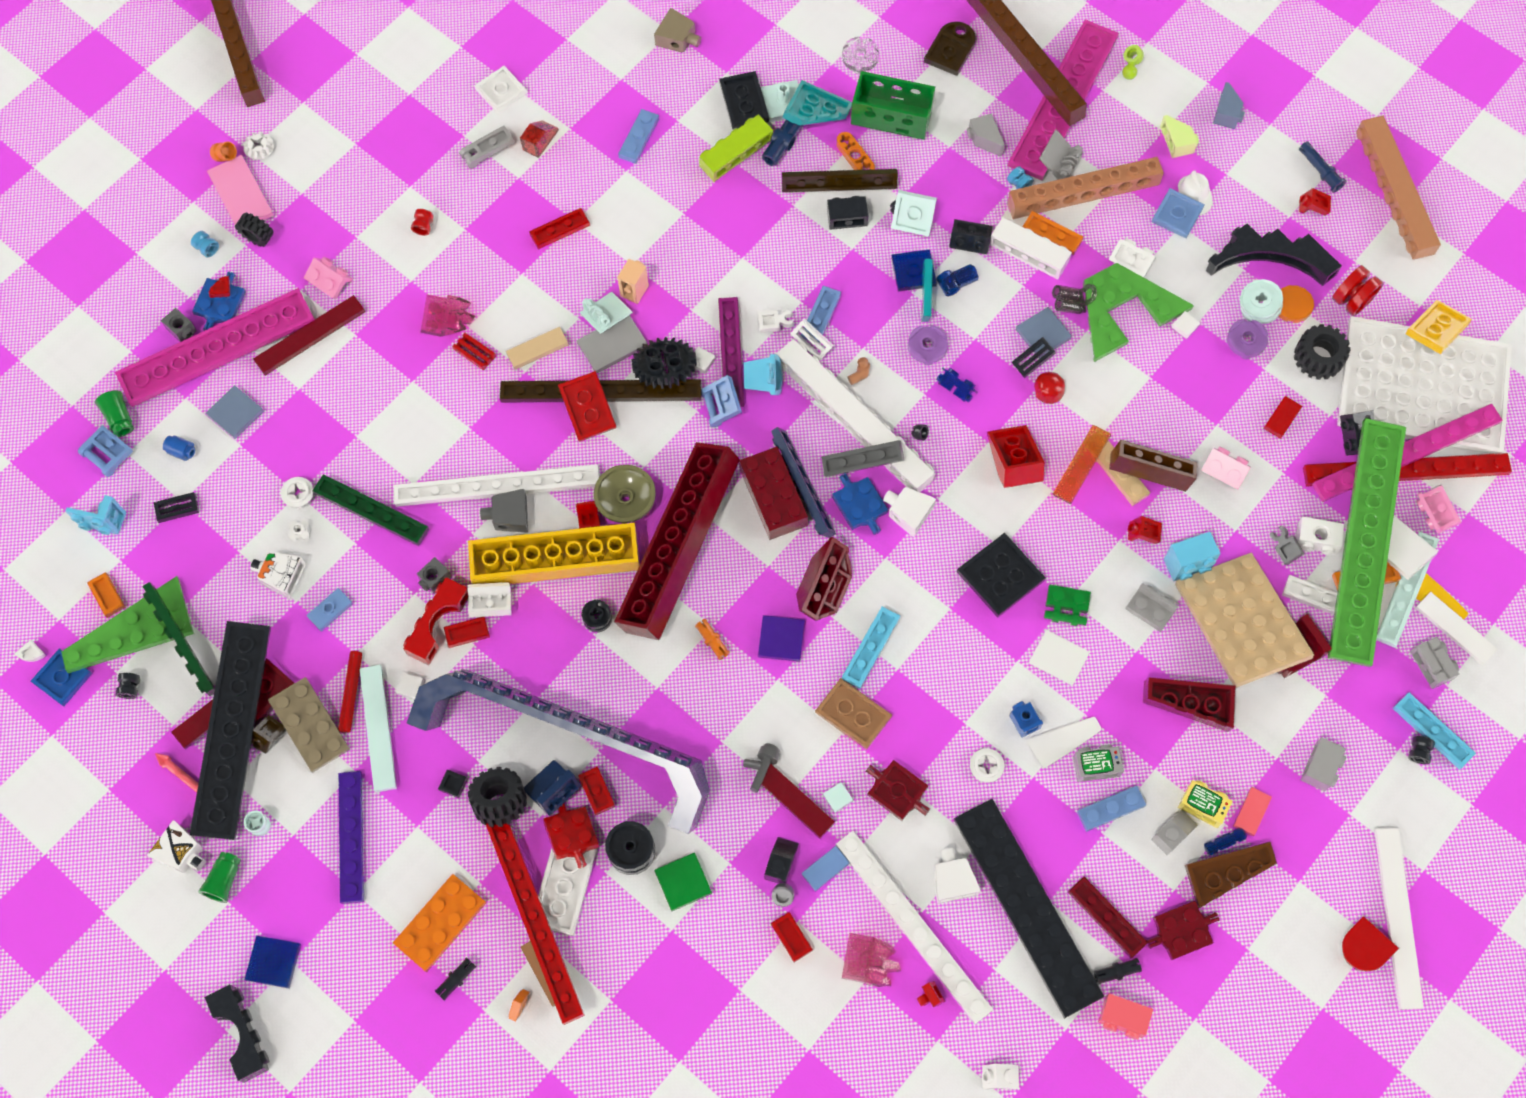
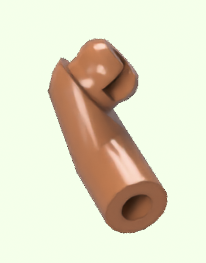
(862, 371)

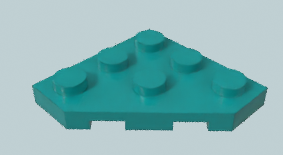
(815, 105)

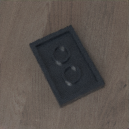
(743, 98)

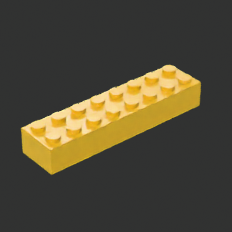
(554, 555)

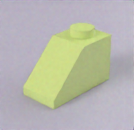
(1178, 137)

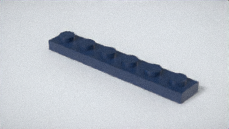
(799, 476)

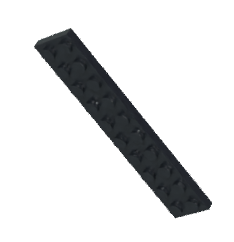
(230, 731)
(1028, 908)

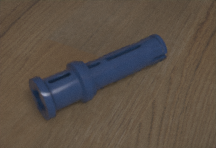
(1327, 172)

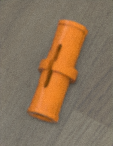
(712, 639)

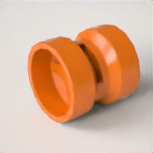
(223, 151)

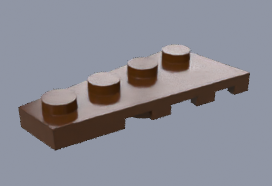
(1221, 873)

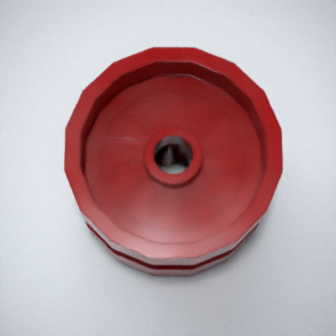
(1357, 290)

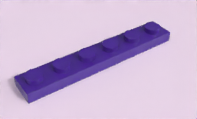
(351, 837)

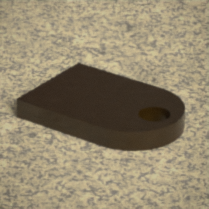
(951, 49)

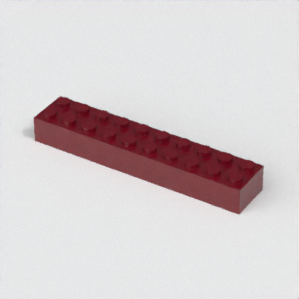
(677, 541)

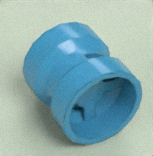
(1019, 178)
(206, 245)

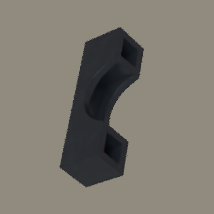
(249, 1058)

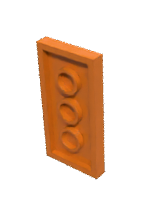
(439, 923)

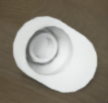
(1197, 187)

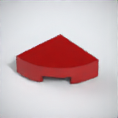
(220, 288)

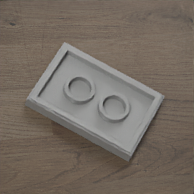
(611, 345)

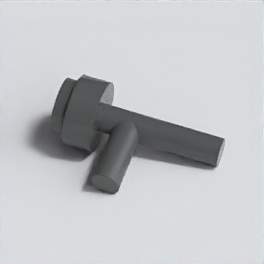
(768, 755)

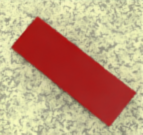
(559, 228)

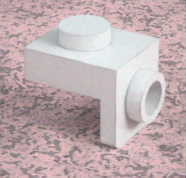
(1000, 1076)

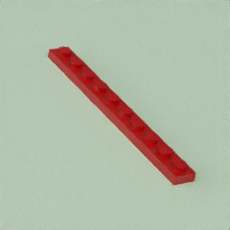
(1428, 468)
(536, 923)

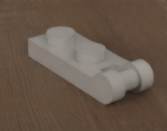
(486, 146)

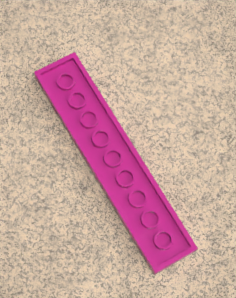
(1081, 69)
(214, 347)

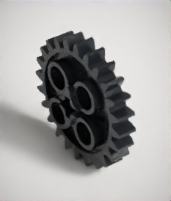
(649, 367)

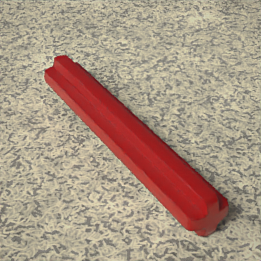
(350, 692)

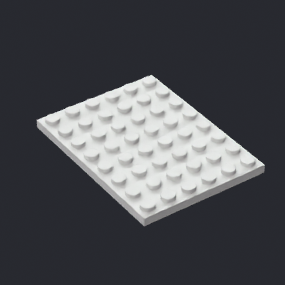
(1423, 388)

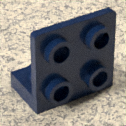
(552, 787)

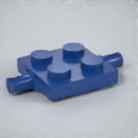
(218, 308)
(860, 503)

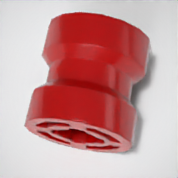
(422, 222)

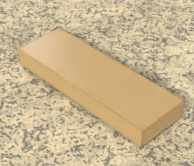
(537, 348)

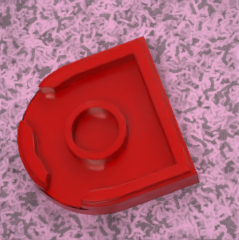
(1367, 947)

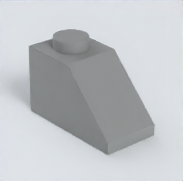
(986, 134)
(1174, 832)

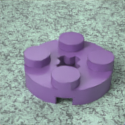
(1248, 328)
(931, 354)

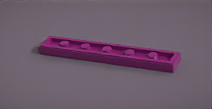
(731, 343)

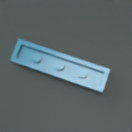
(870, 647)
(1431, 727)

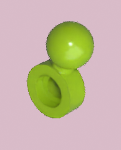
(1130, 71)

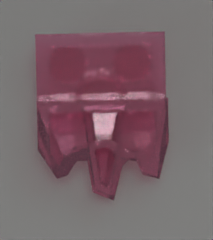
(445, 315)
(868, 961)

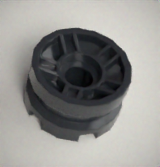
(604, 619)

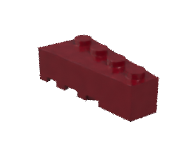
(1198, 701)

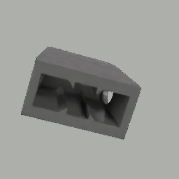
(508, 511)

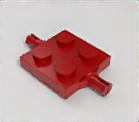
(571, 834)

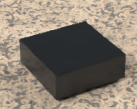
(452, 783)

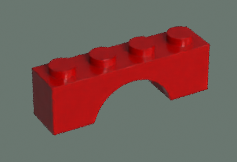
(448, 598)

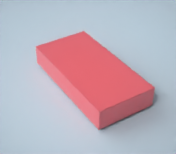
(1252, 811)

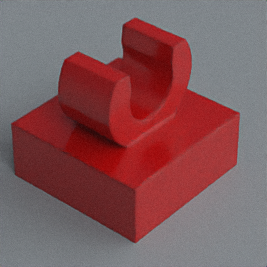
(932, 995)

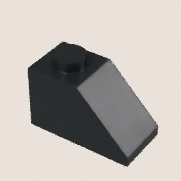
(780, 861)

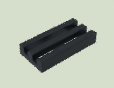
(1039, 362)
(176, 511)

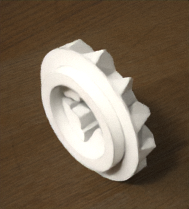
(258, 152)
(289, 488)
(993, 758)

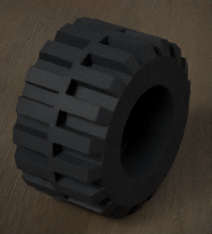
(1328, 339)
(504, 808)

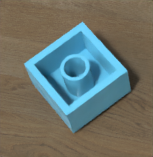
(1191, 556)

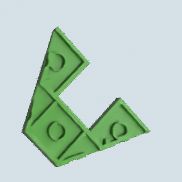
(1114, 288)

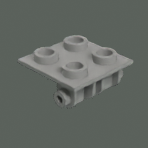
(1060, 156)

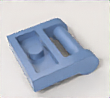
(725, 398)
(110, 446)

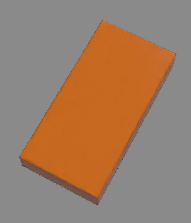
(106, 595)

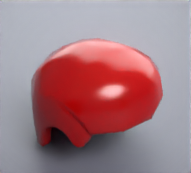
(1049, 387)

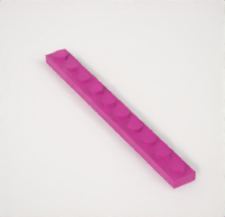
(1417, 448)

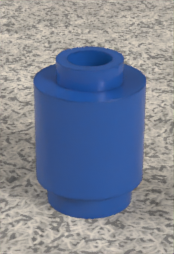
(179, 447)

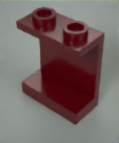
(1314, 640)

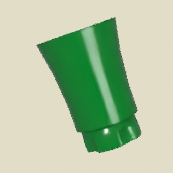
(115, 412)
(221, 877)

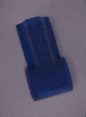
(953, 281)

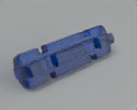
(1225, 841)

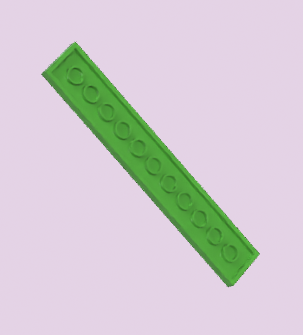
(1367, 543)

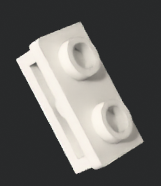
(489, 599)

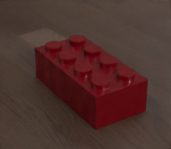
(773, 493)

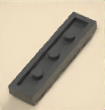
(862, 458)

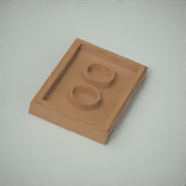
(853, 713)

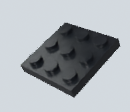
(1001, 575)

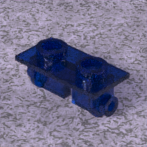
(963, 389)

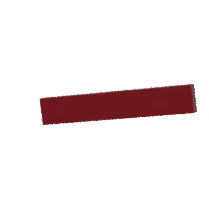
(309, 335)

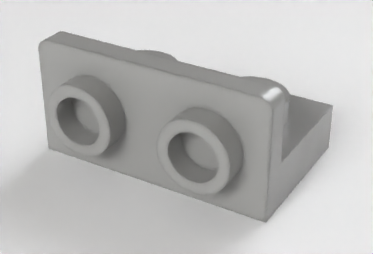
(1151, 607)

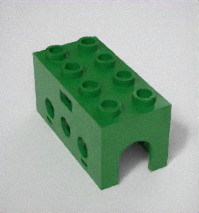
(877, 110)

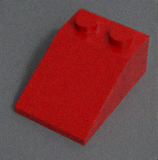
(1016, 456)

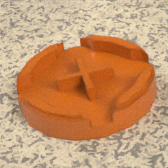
(1296, 304)

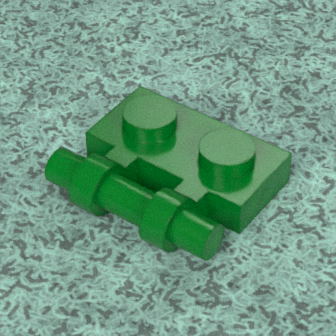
(1067, 599)

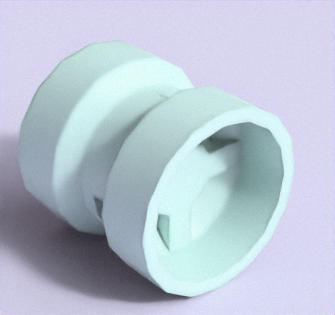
(253, 820)

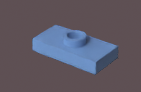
(329, 609)

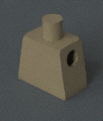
(676, 32)

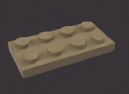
(309, 724)

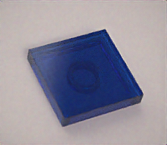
(909, 269)
(272, 962)

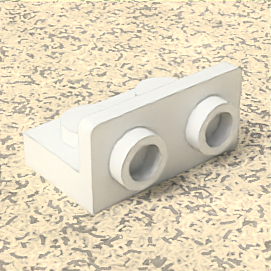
(1132, 257)

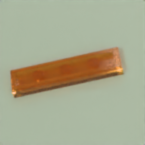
(1081, 464)

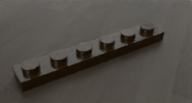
(839, 180)

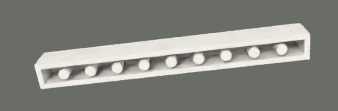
(851, 413)

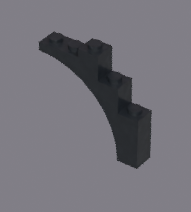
(1275, 247)

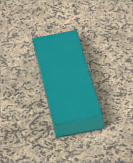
(927, 290)

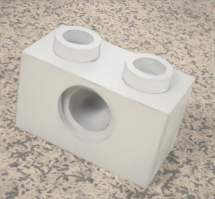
(1330, 532)

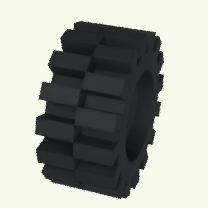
(254, 229)

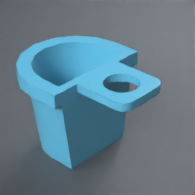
(764, 375)

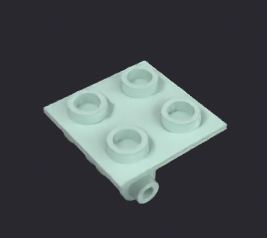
(604, 312)

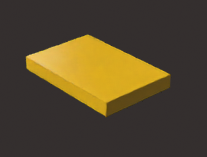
(1438, 326)

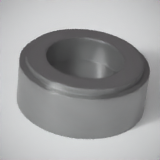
(783, 894)

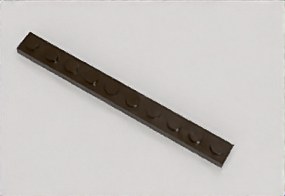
(613, 389)

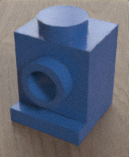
(1023, 725)

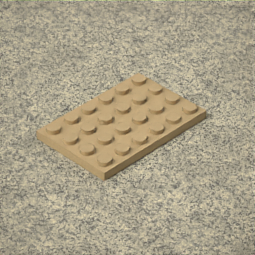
(1244, 620)

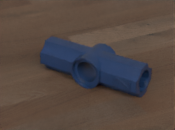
(781, 141)

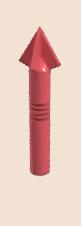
(165, 761)

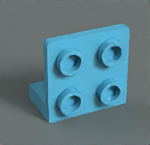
(106, 521)

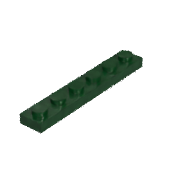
(370, 510)
(173, 632)

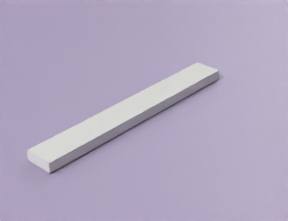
(1399, 919)

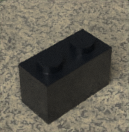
(847, 212)

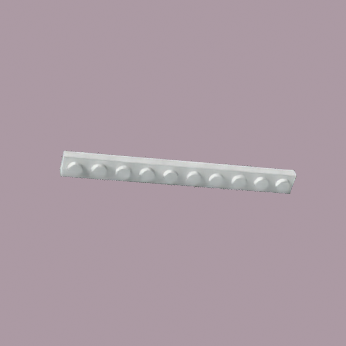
(493, 485)
(914, 928)

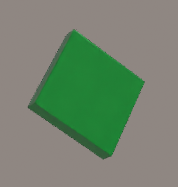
(683, 882)

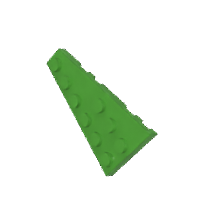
(130, 631)

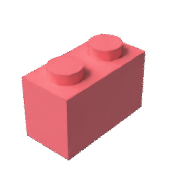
(1125, 1016)

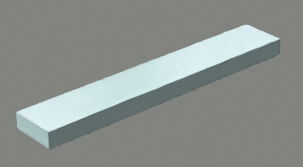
(1402, 602)
(378, 728)

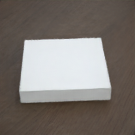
(500, 89)

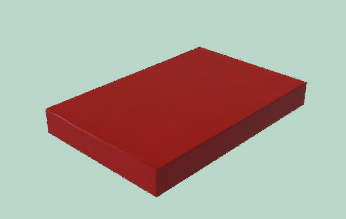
(587, 406)

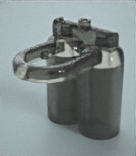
(1072, 299)

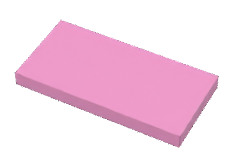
(239, 190)

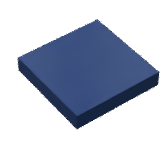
(57, 682)

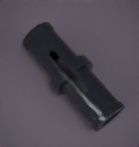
(1117, 971)
(455, 978)

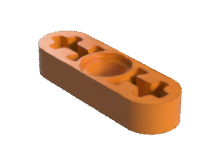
(853, 147)

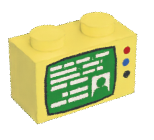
(1205, 803)

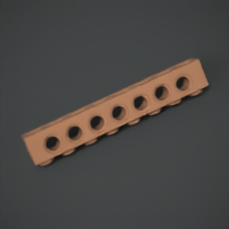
(1085, 187)

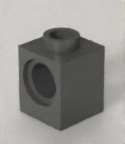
(176, 319)
(429, 569)

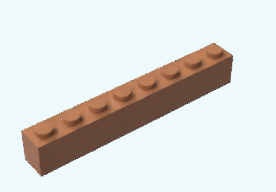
(1398, 187)

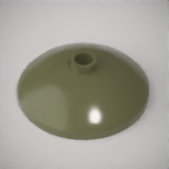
(624, 482)

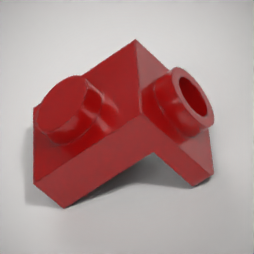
(587, 514)

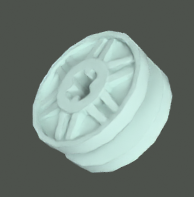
(1263, 291)

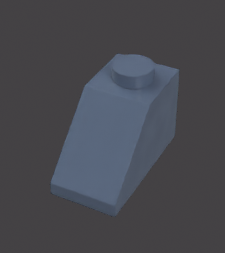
(1229, 108)

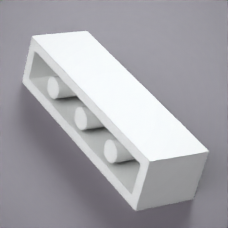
(1030, 248)

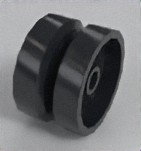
(629, 835)

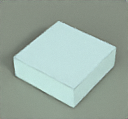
(838, 797)

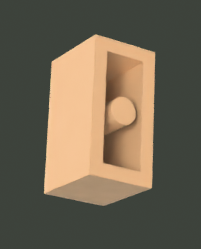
(633, 281)

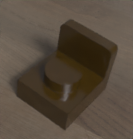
(266, 733)

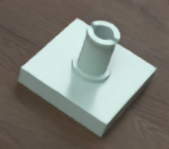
(777, 98)
(913, 213)

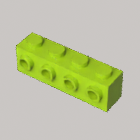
(735, 147)

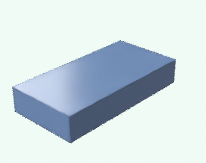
(825, 868)

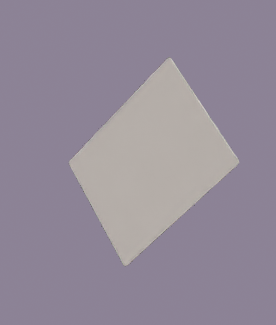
(1059, 657)

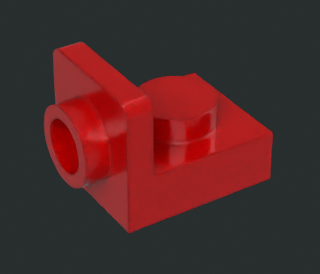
(1315, 201)
(1145, 529)

